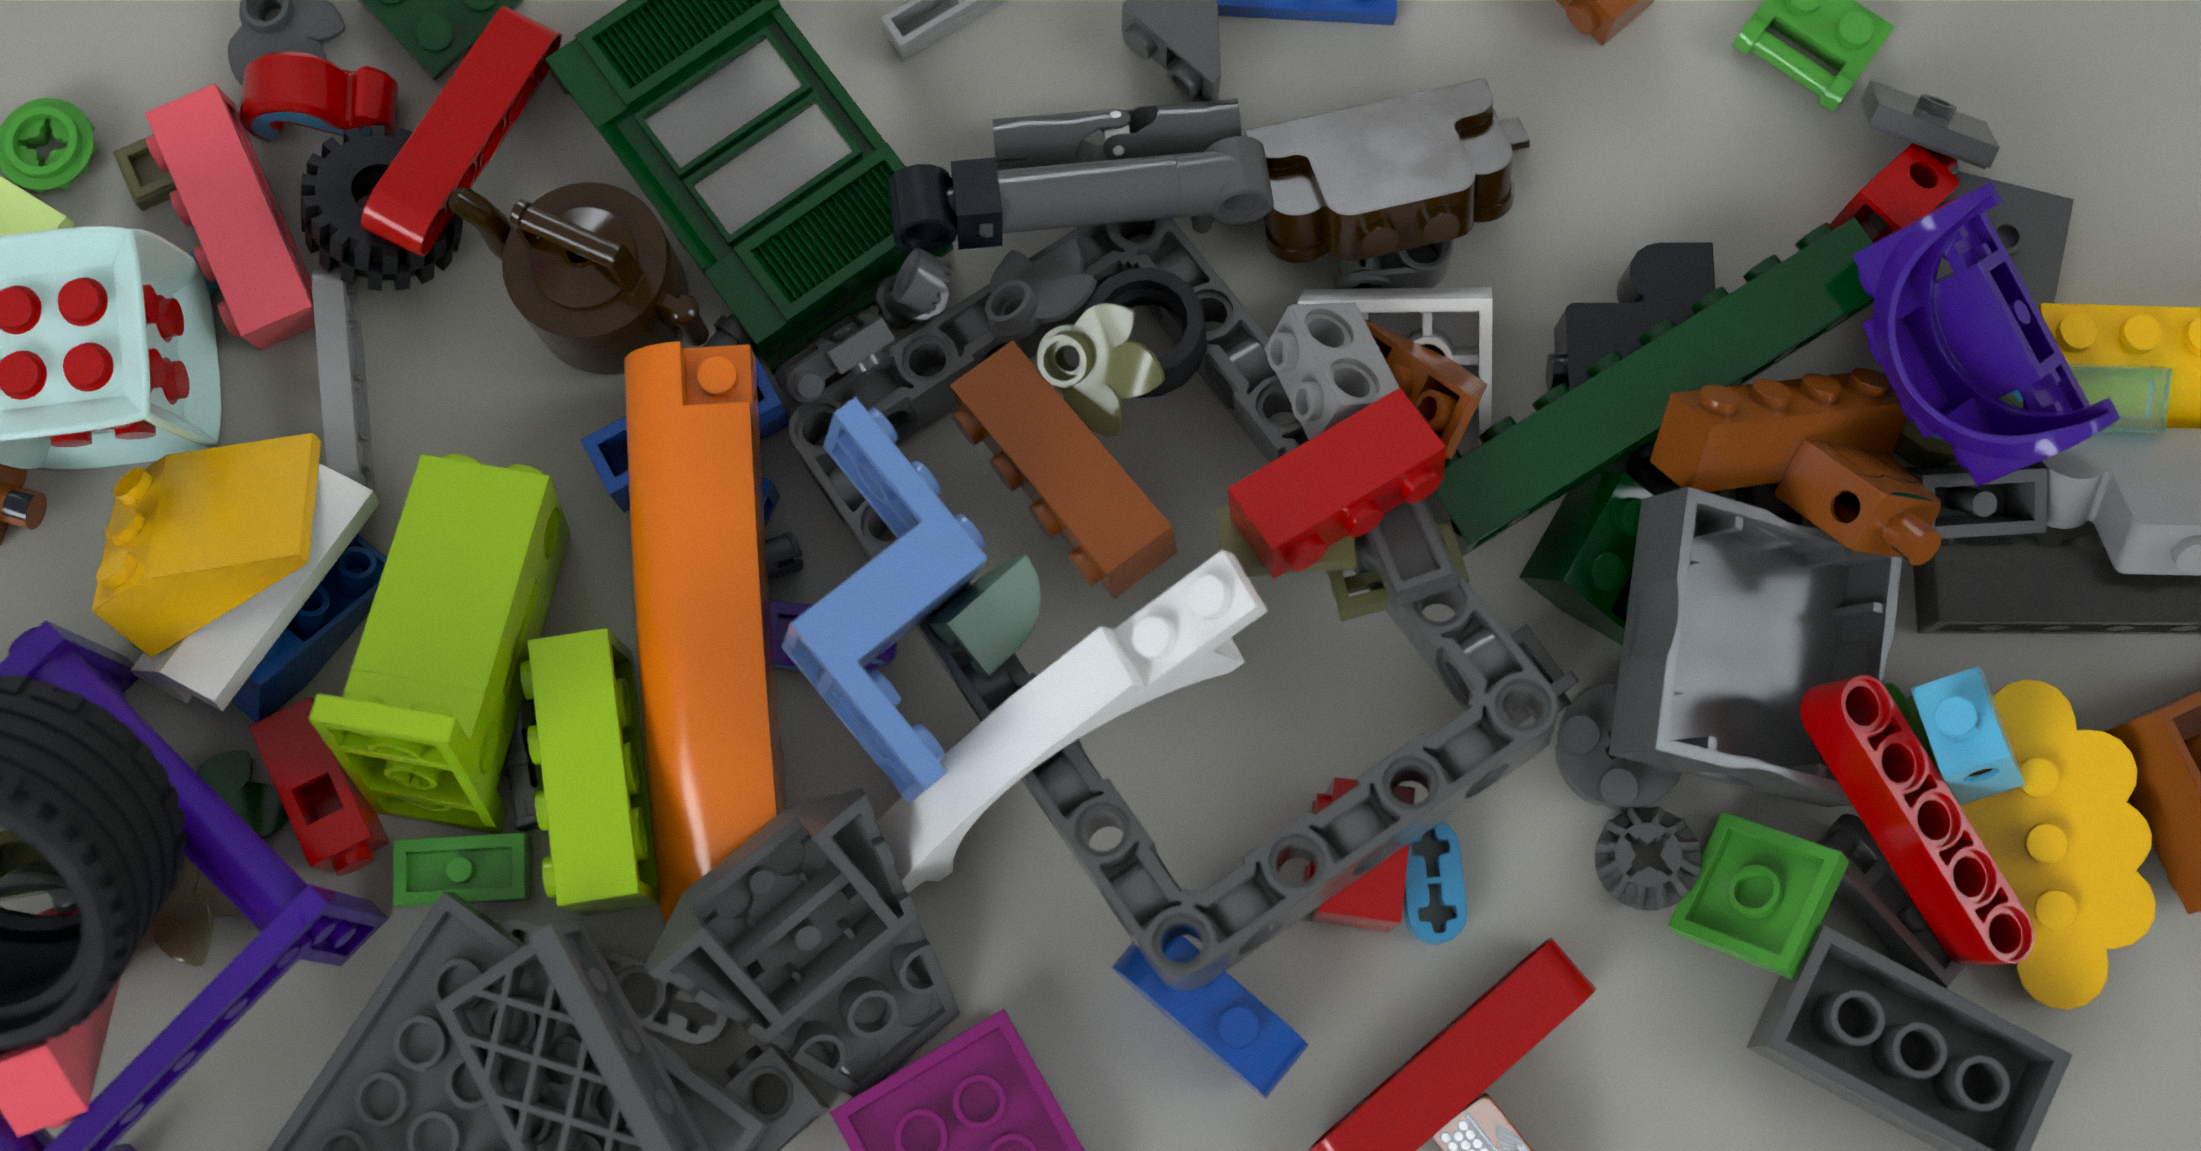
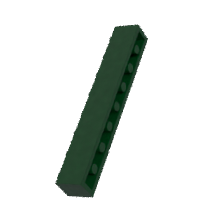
(1626, 398)

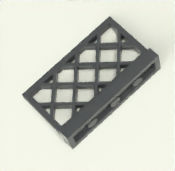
(609, 1037)

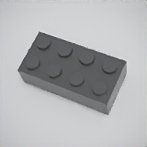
(1909, 1050)

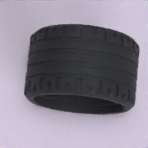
(112, 828)

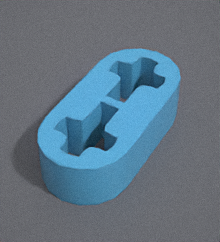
(1449, 888)

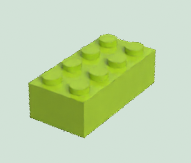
(591, 773)

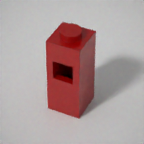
(318, 795)

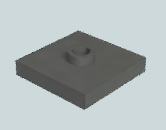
(1929, 124)
(2031, 229)

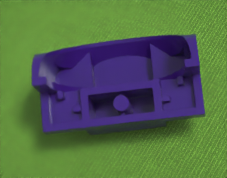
(1970, 340)

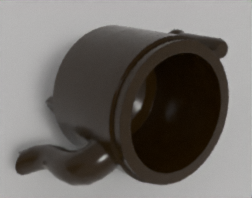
(593, 310)

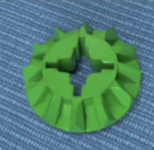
(31, 127)

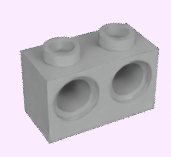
(1327, 364)

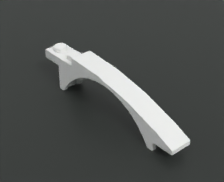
(1154, 652)

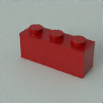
(1337, 484)

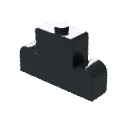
(1656, 286)

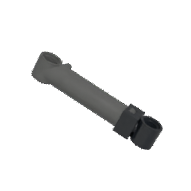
(983, 203)

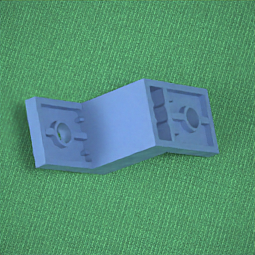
(885, 597)

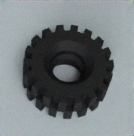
(333, 215)

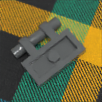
(846, 344)

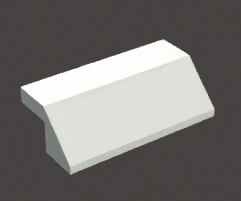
(225, 652)

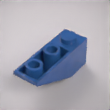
(315, 632)

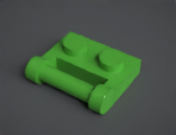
(1832, 30)

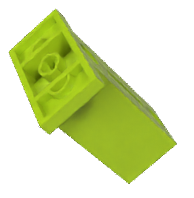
(446, 643)

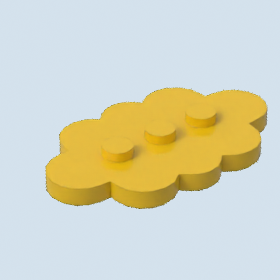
(2067, 844)

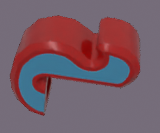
(315, 95)

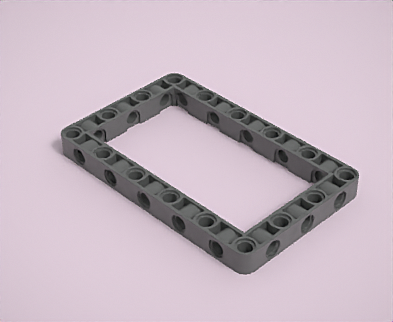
(1343, 840)

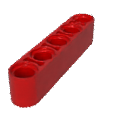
(460, 131)
(1917, 822)
(1464, 1056)

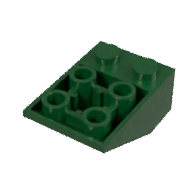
(1589, 552)

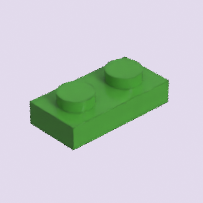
(471, 866)

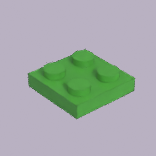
(1759, 895)

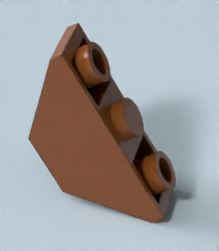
(1433, 383)

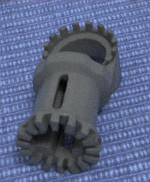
(916, 290)

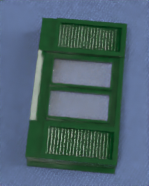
(744, 157)

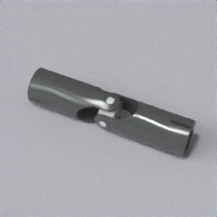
(1127, 133)

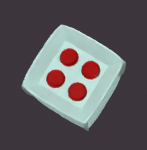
(103, 350)

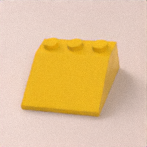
(204, 536)

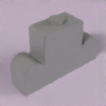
(2138, 495)

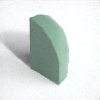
(992, 614)

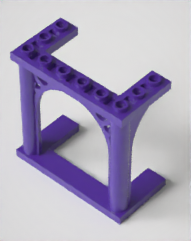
(292, 916)

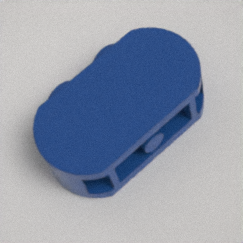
(1219, 1018)

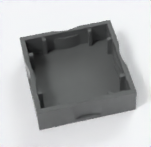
(1732, 631)

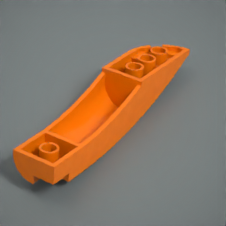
(701, 606)

